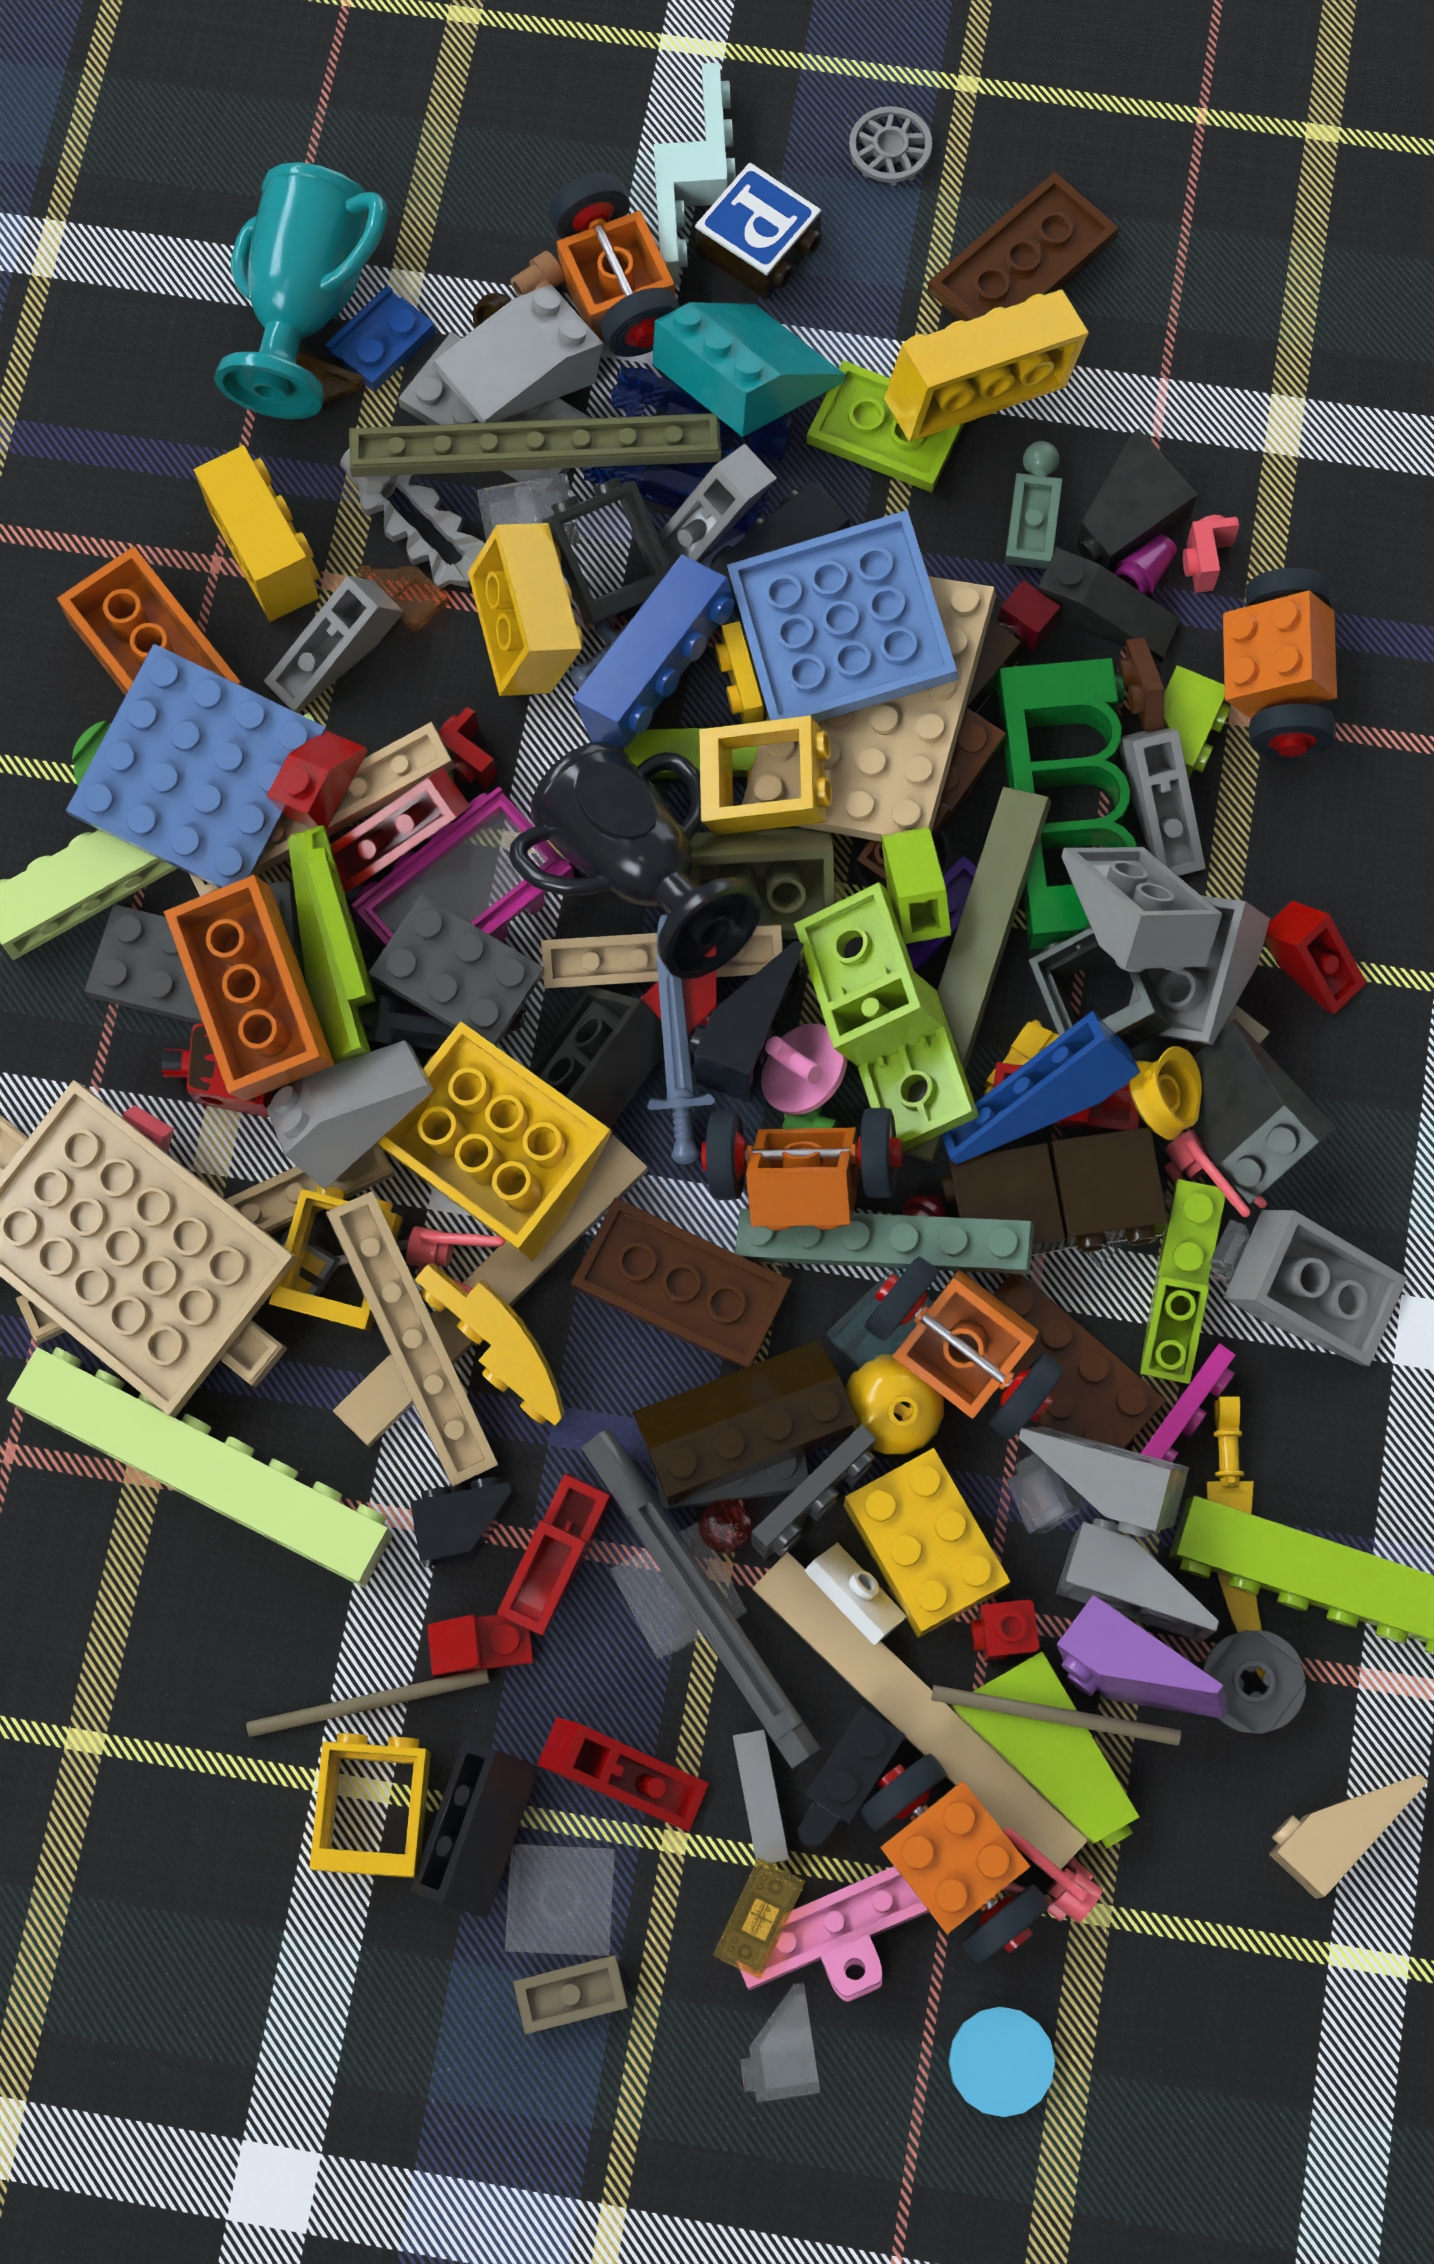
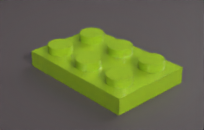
(862, 429)

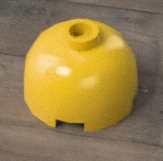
(878, 1393)

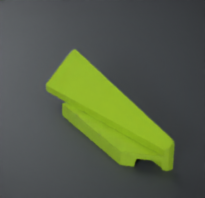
(330, 945)

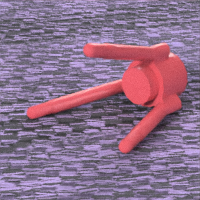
(1191, 1158)
(437, 1247)
(1071, 1889)

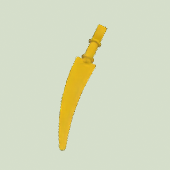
(1237, 1495)

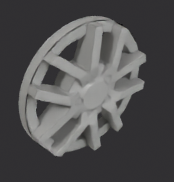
(890, 145)

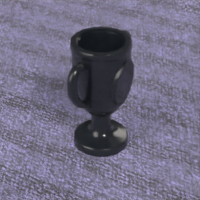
(634, 848)

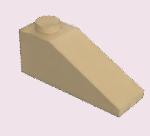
(1331, 1840)

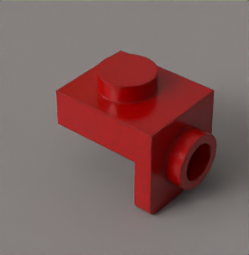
(470, 760)
(1005, 1630)

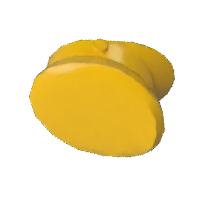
(1168, 1092)

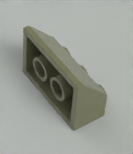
(785, 866)

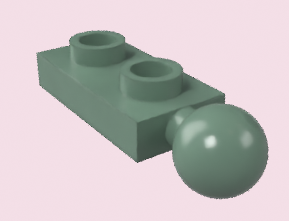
(1034, 508)

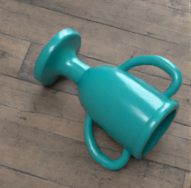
(299, 272)

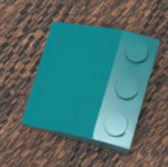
(740, 362)

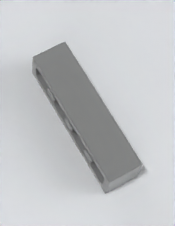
(760, 1797)

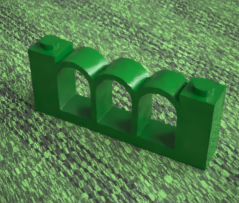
(1060, 696)

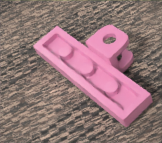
(840, 1933)

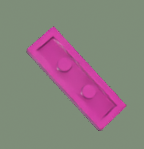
(1186, 1413)

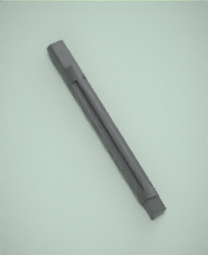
(701, 1598)

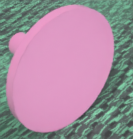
(801, 1070)

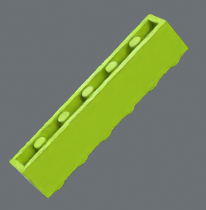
(1305, 1571)

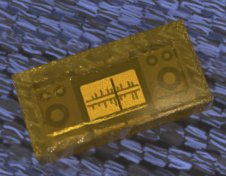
(759, 1918)

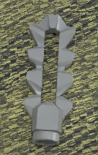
(373, 499)

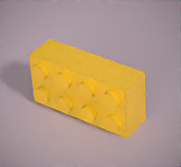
(985, 364)

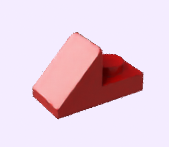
(478, 1644)

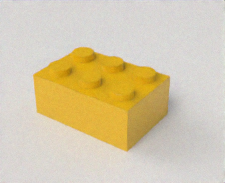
(259, 532)
(525, 609)
(926, 1542)

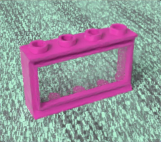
(464, 872)

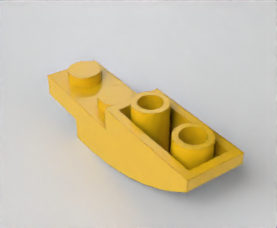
(514, 1354)

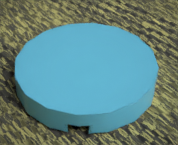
(1001, 2061)

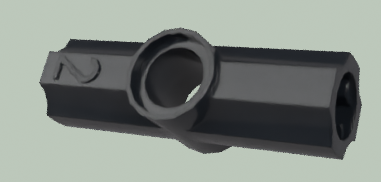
(392, 1021)

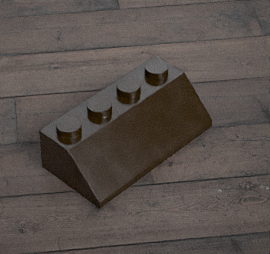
(745, 1422)

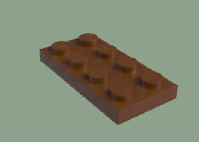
(1025, 252)
(681, 1284)
(1097, 1391)

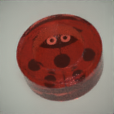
(724, 1526)

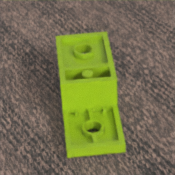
(886, 1016)

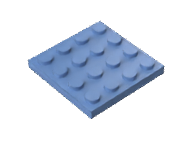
(842, 621)
(191, 769)

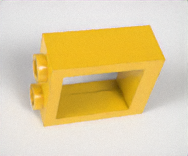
(717, 776)
(297, 1240)
(355, 1747)

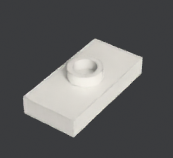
(855, 1593)

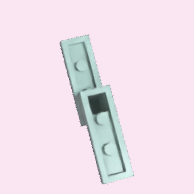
(693, 171)

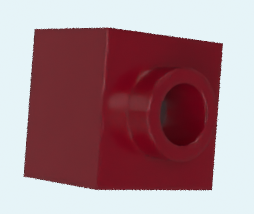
(1029, 615)

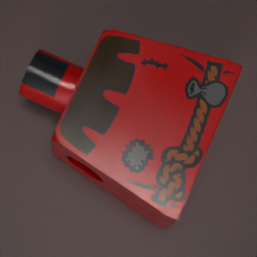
(204, 1076)

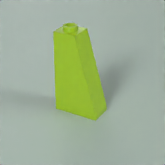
(1054, 1757)

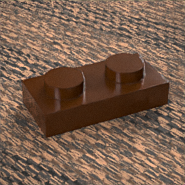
(1144, 684)

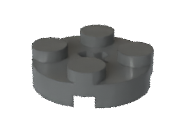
(1282, 1676)

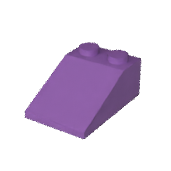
(1131, 1666)

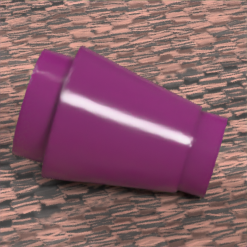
(1147, 564)

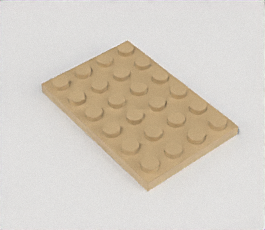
(894, 755)
(131, 1249)

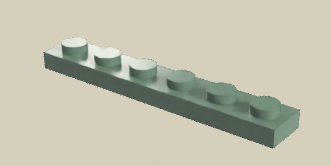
(895, 1243)

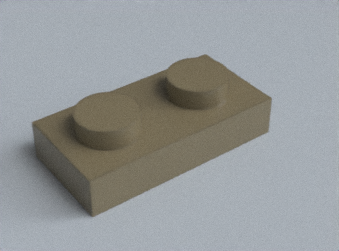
(570, 1994)

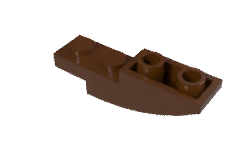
(973, 751)

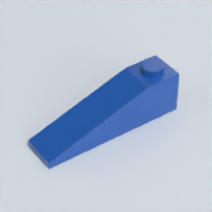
(1056, 1083)

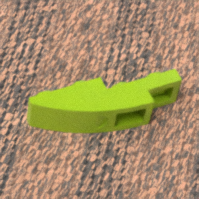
(1182, 1281)

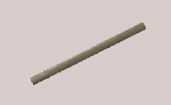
(367, 1702)
(1056, 1715)

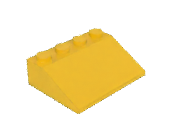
(498, 1141)

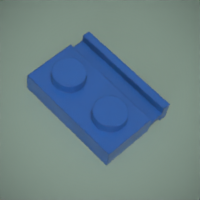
(381, 338)

